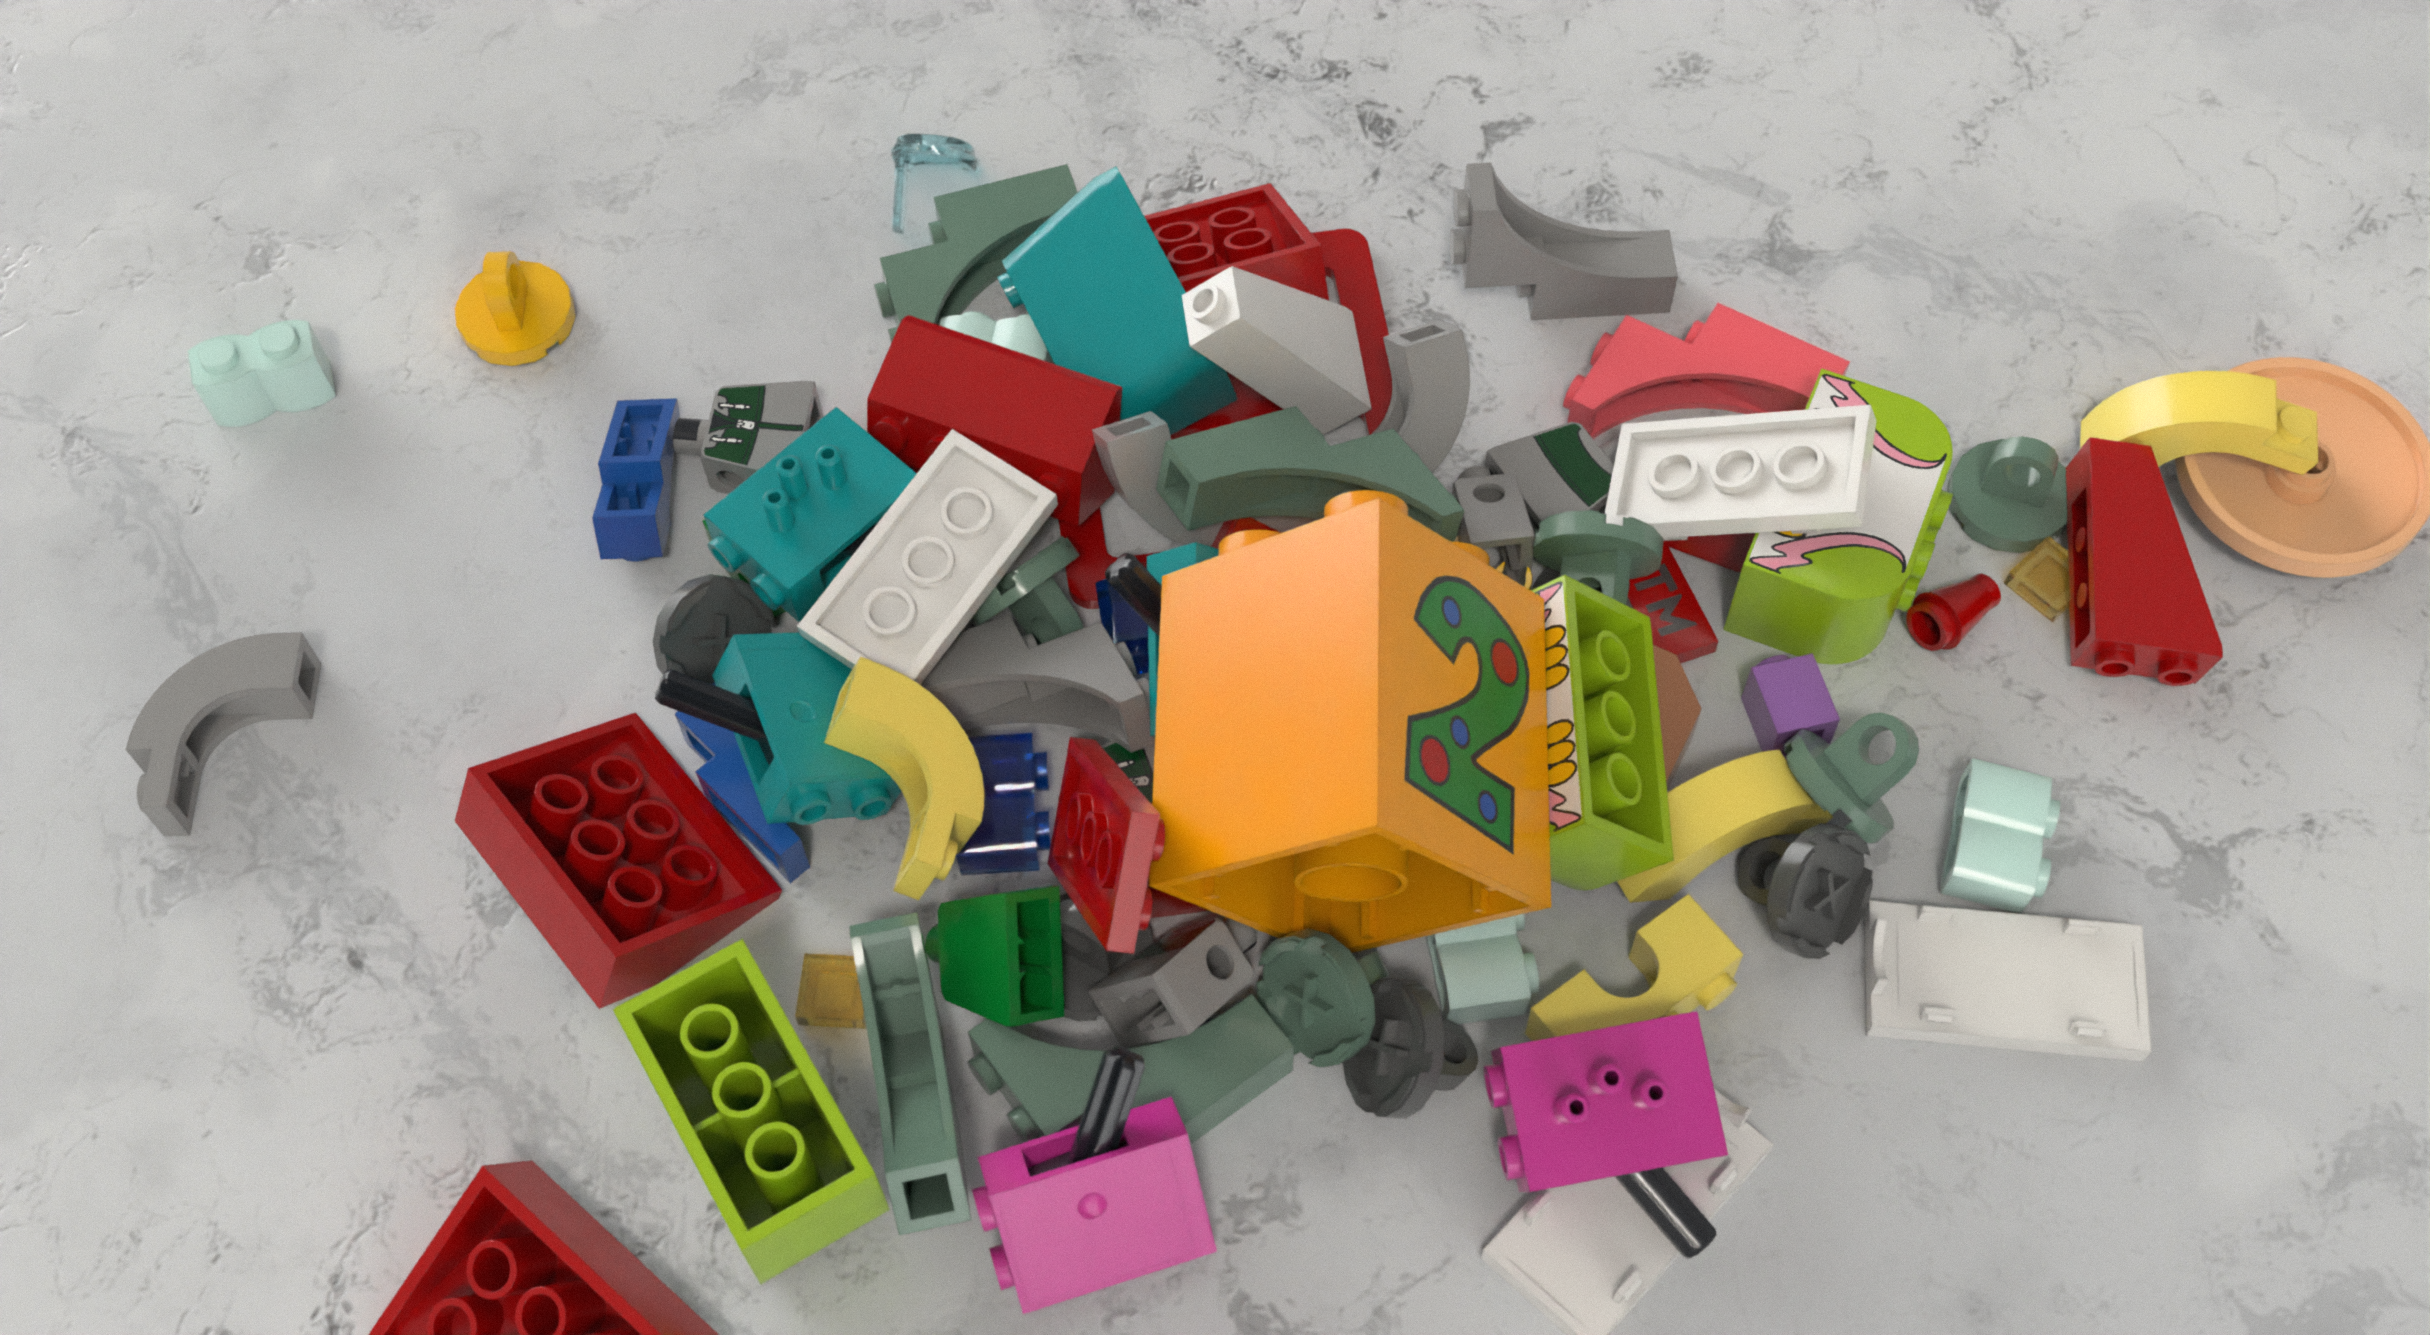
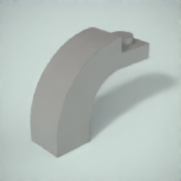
(207, 702)

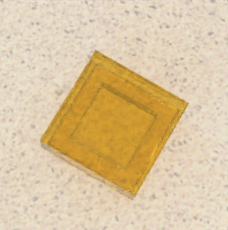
(2043, 579)
(829, 992)

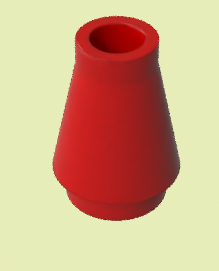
(1949, 613)

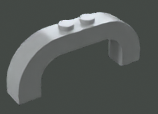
(1425, 410)

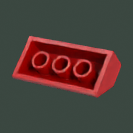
(1000, 399)

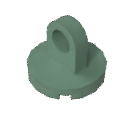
(2010, 493)
(1598, 552)
(1035, 595)
(1847, 779)
(1320, 994)

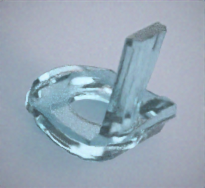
(924, 149)

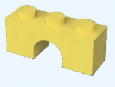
(1680, 956)

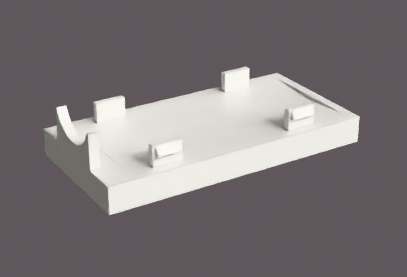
(1745, 472)
(929, 561)
(2006, 981)
(1590, 1248)

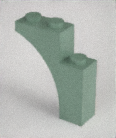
(968, 244)
(1288, 469)
(1204, 1072)
(910, 1075)

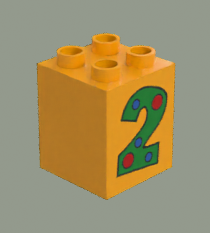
(1352, 731)

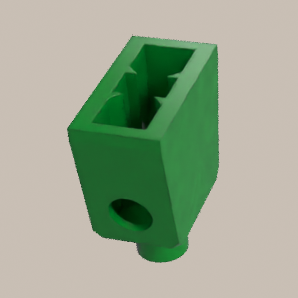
(1002, 955)

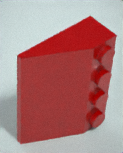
(1244, 231)
(612, 855)
(530, 1263)

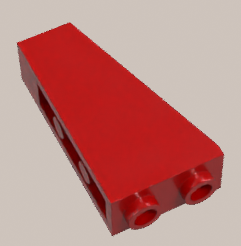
(2131, 572)

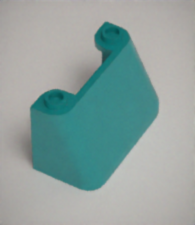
(1114, 305)

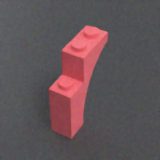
(1719, 366)

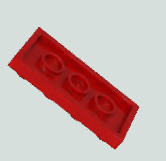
(1105, 845)

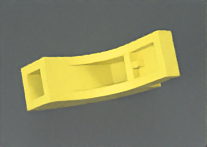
(2209, 414)
(925, 753)
(1722, 813)

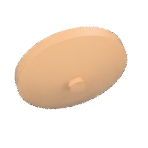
(2348, 509)

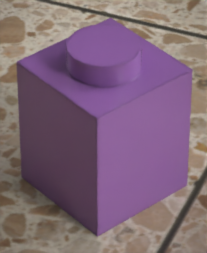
(1787, 697)

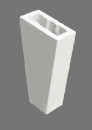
(1281, 344)

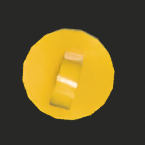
(514, 310)

